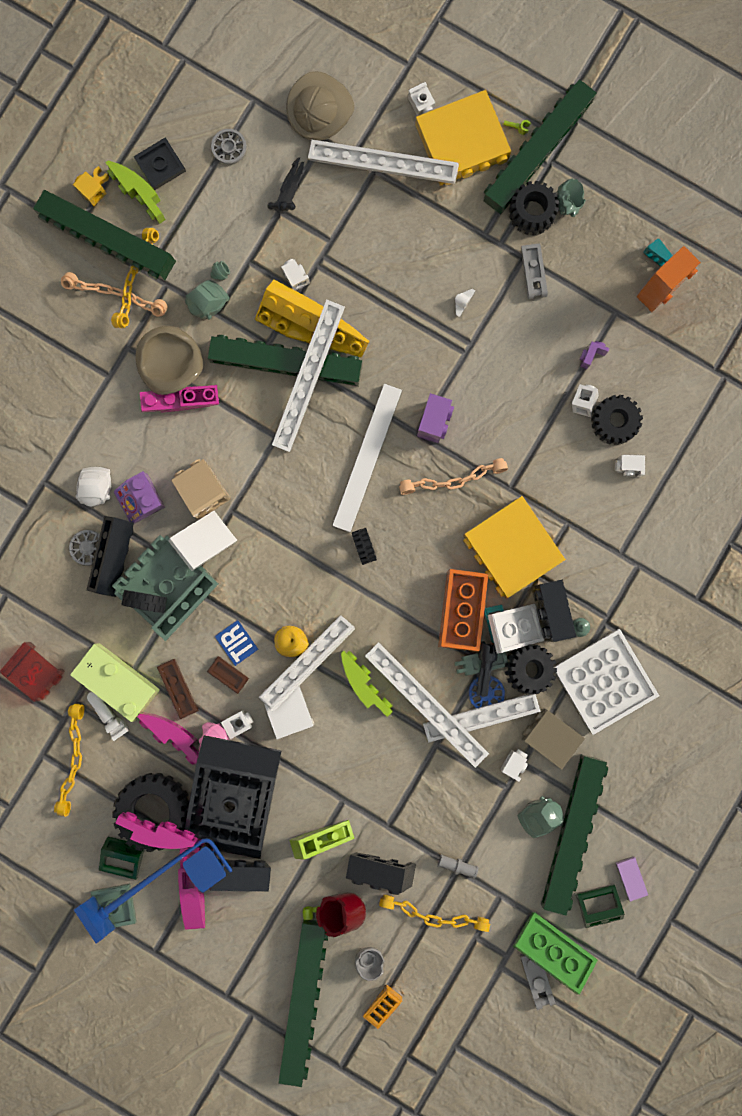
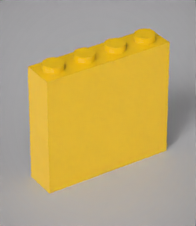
(465, 134)
(513, 548)

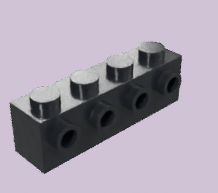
(110, 555)

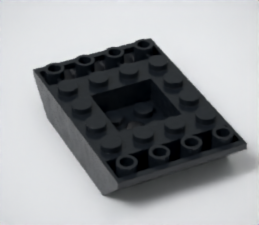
(236, 775)

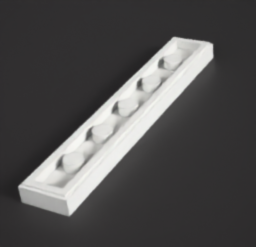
(306, 663)
(489, 715)

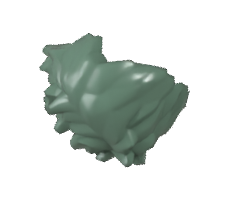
(570, 197)

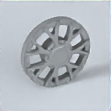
(228, 146)
(86, 547)

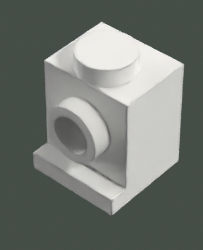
(419, 93)
(294, 274)
(579, 403)
(630, 465)
(231, 727)
(515, 764)

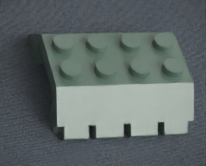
(166, 575)

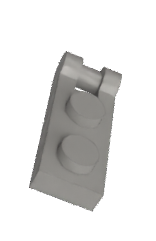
(534, 270)
(538, 983)

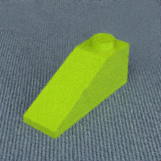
(321, 840)

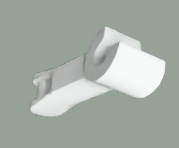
(116, 726)

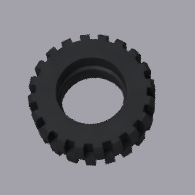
(151, 784)

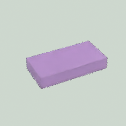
(631, 878)

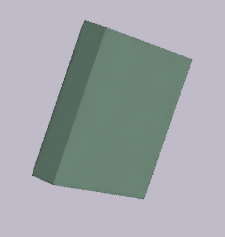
(122, 915)

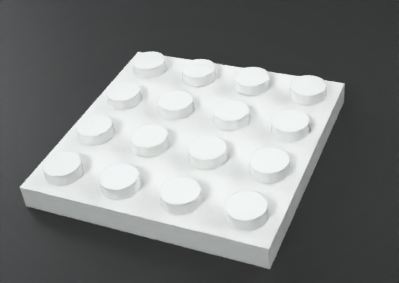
(605, 681)

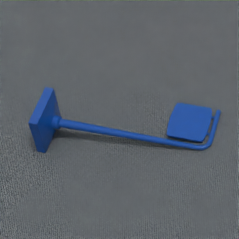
(202, 868)

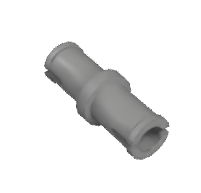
(457, 866)

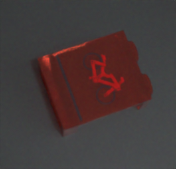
(31, 672)

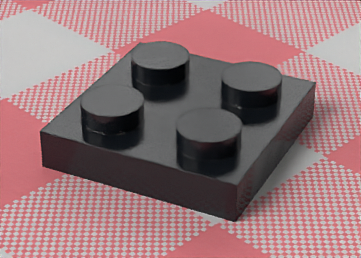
(159, 163)

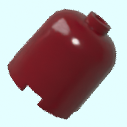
(341, 914)

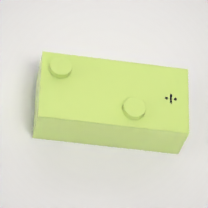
(115, 682)

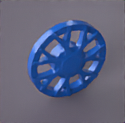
(491, 694)

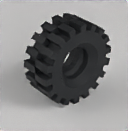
(614, 434)
(517, 671)

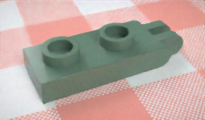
(472, 663)

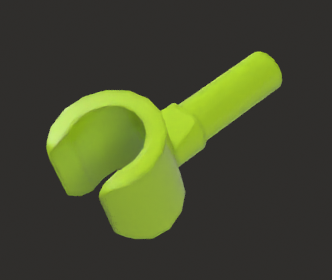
(521, 130)
(308, 912)

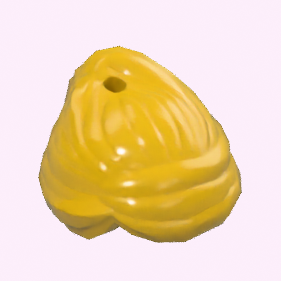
(290, 641)

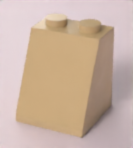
(200, 489)

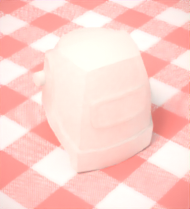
(93, 486)

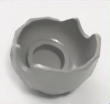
(369, 963)

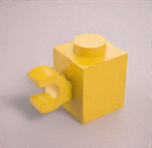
(90, 186)

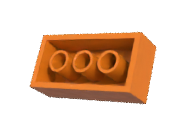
(668, 279)
(463, 610)

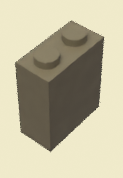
(552, 738)

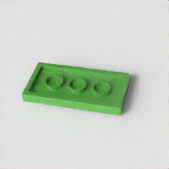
(555, 953)

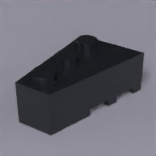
(380, 873)
(245, 876)

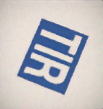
(236, 642)

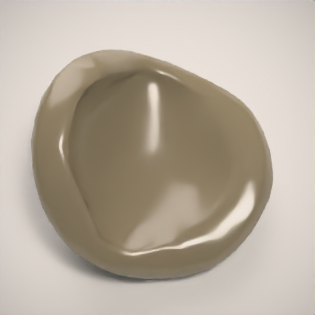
(318, 106)
(168, 360)

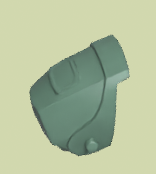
(206, 299)
(541, 817)

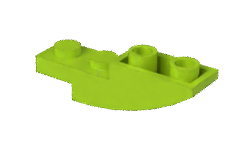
(136, 187)
(358, 678)

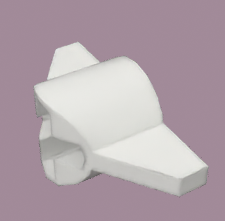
(462, 301)

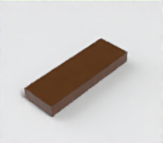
(177, 688)

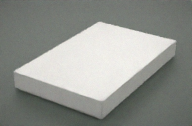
(202, 540)
(515, 628)

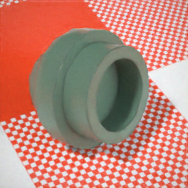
(220, 270)
(581, 627)

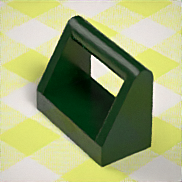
(119, 850)
(600, 917)

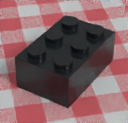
(554, 611)

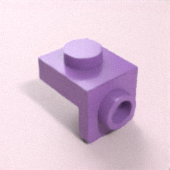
(588, 355)

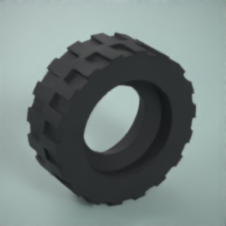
(144, 601)

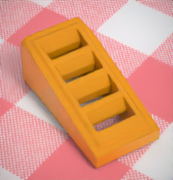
(393, 995)

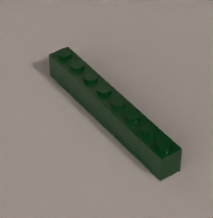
(540, 146)
(104, 235)
(281, 360)
(574, 834)
(302, 1004)

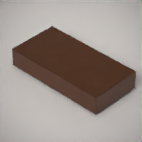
(228, 674)

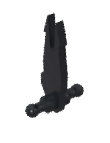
(288, 189)

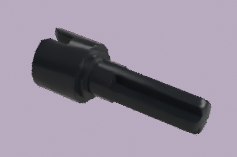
(487, 656)

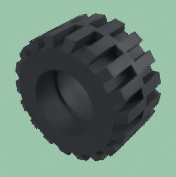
(535, 193)

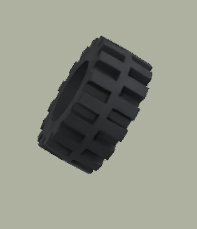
(364, 546)

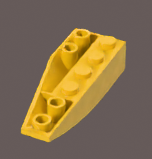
(298, 317)

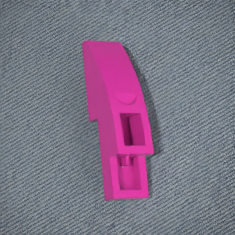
(185, 399)
(167, 730)
(164, 836)
(191, 898)

